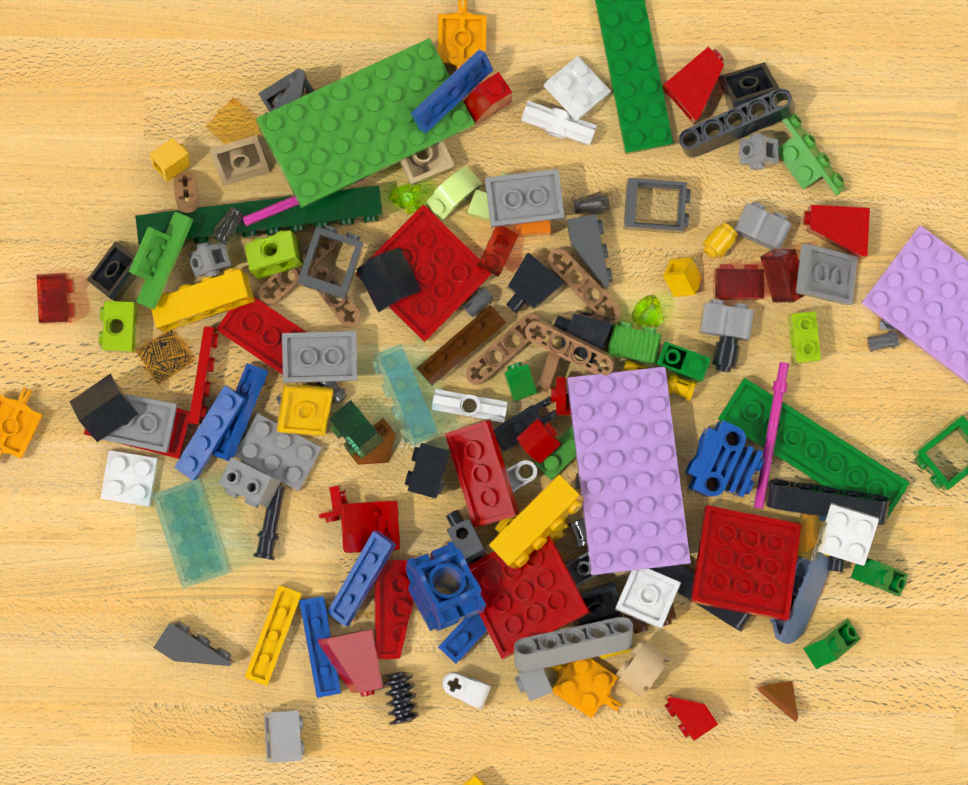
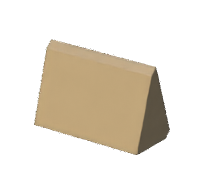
(240, 160)
(427, 164)

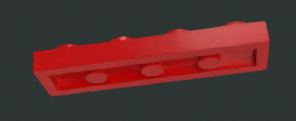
(205, 365)

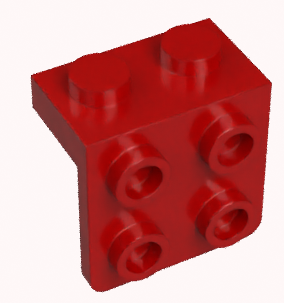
(363, 518)

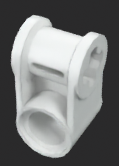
(516, 479)
(470, 690)

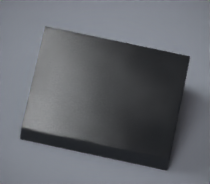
(747, 84)
(113, 273)
(388, 279)
(103, 408)
(601, 603)

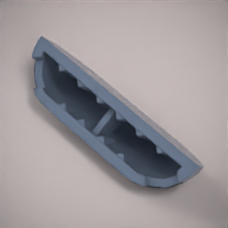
(807, 587)

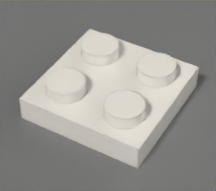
(577, 88)
(129, 478)
(848, 534)
(648, 596)

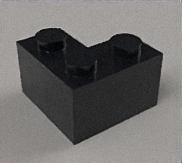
(428, 470)

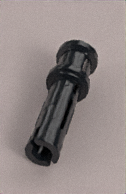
(268, 535)

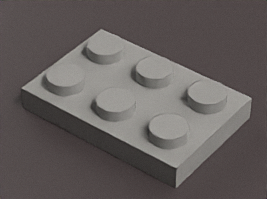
(524, 198)
(826, 274)
(319, 357)
(151, 426)
(278, 454)

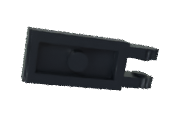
(512, 428)

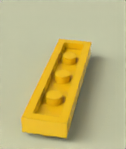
(273, 635)

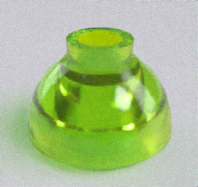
(407, 197)
(648, 312)

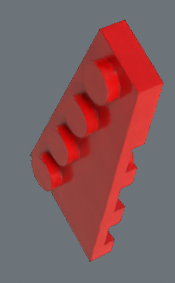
(391, 609)

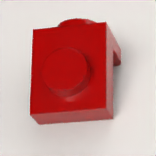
(559, 395)
(338, 498)

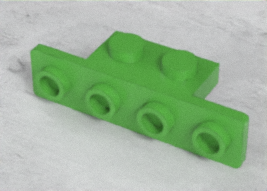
(806, 160)
(157, 258)

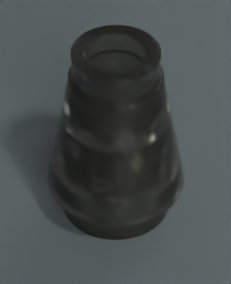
(594, 203)
(227, 227)

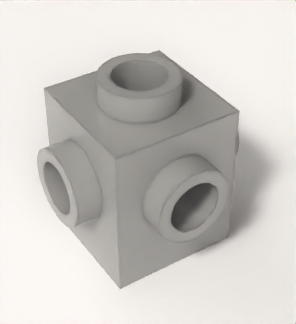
(758, 151)
(209, 259)

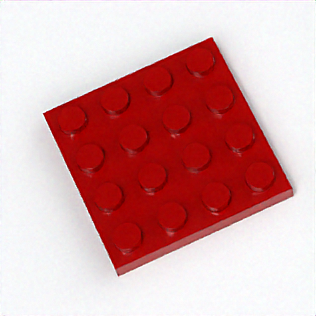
(442, 268)
(746, 563)
(527, 598)

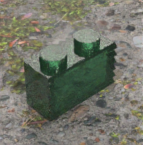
(355, 429)

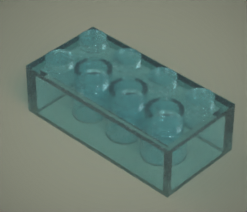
(191, 533)

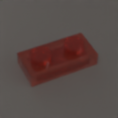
(497, 250)

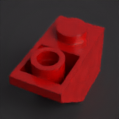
(693, 715)

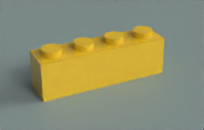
(202, 300)
(536, 522)

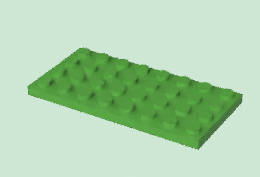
(359, 124)

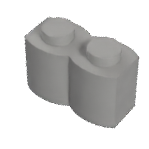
(762, 227)
(726, 320)

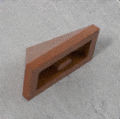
(383, 452)
(781, 695)

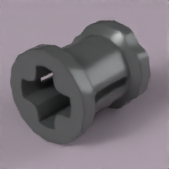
(579, 531)

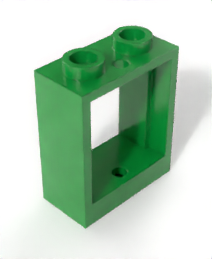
(924, 462)

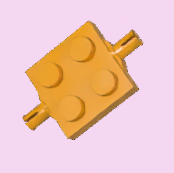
(460, 35)
(17, 424)
(585, 686)

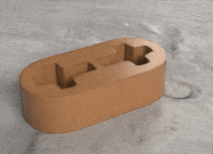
(184, 192)
(548, 371)

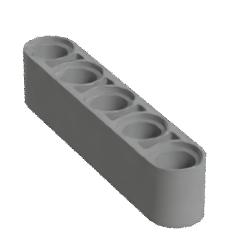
(573, 644)

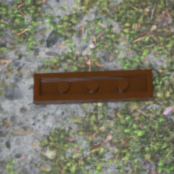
(461, 345)

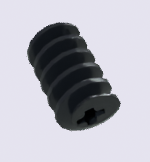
(401, 697)

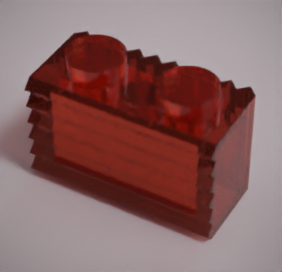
(781, 273)
(738, 283)
(55, 298)

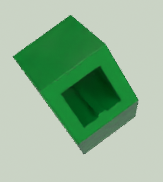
(683, 362)
(519, 381)
(880, 576)
(832, 644)

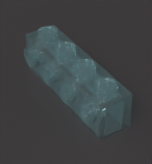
(406, 394)

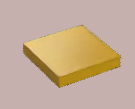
(304, 409)

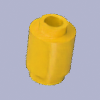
(719, 241)

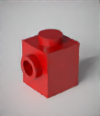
(539, 440)

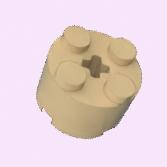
(643, 669)

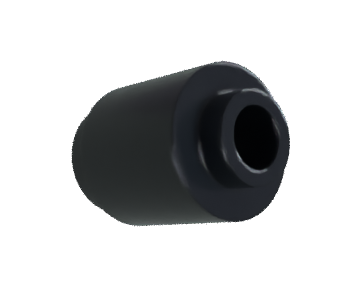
(726, 354)

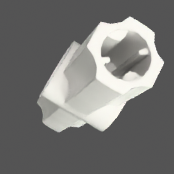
(558, 123)
(452, 403)

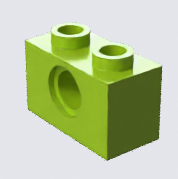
(286, 258)
(804, 337)
(126, 339)

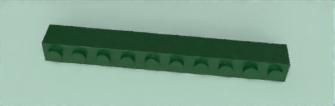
(340, 207)

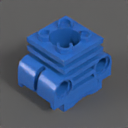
(726, 464)
(448, 570)

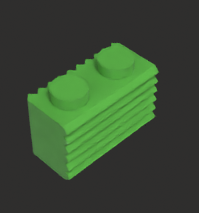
(634, 343)

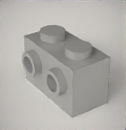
(248, 482)
(534, 683)
(283, 736)

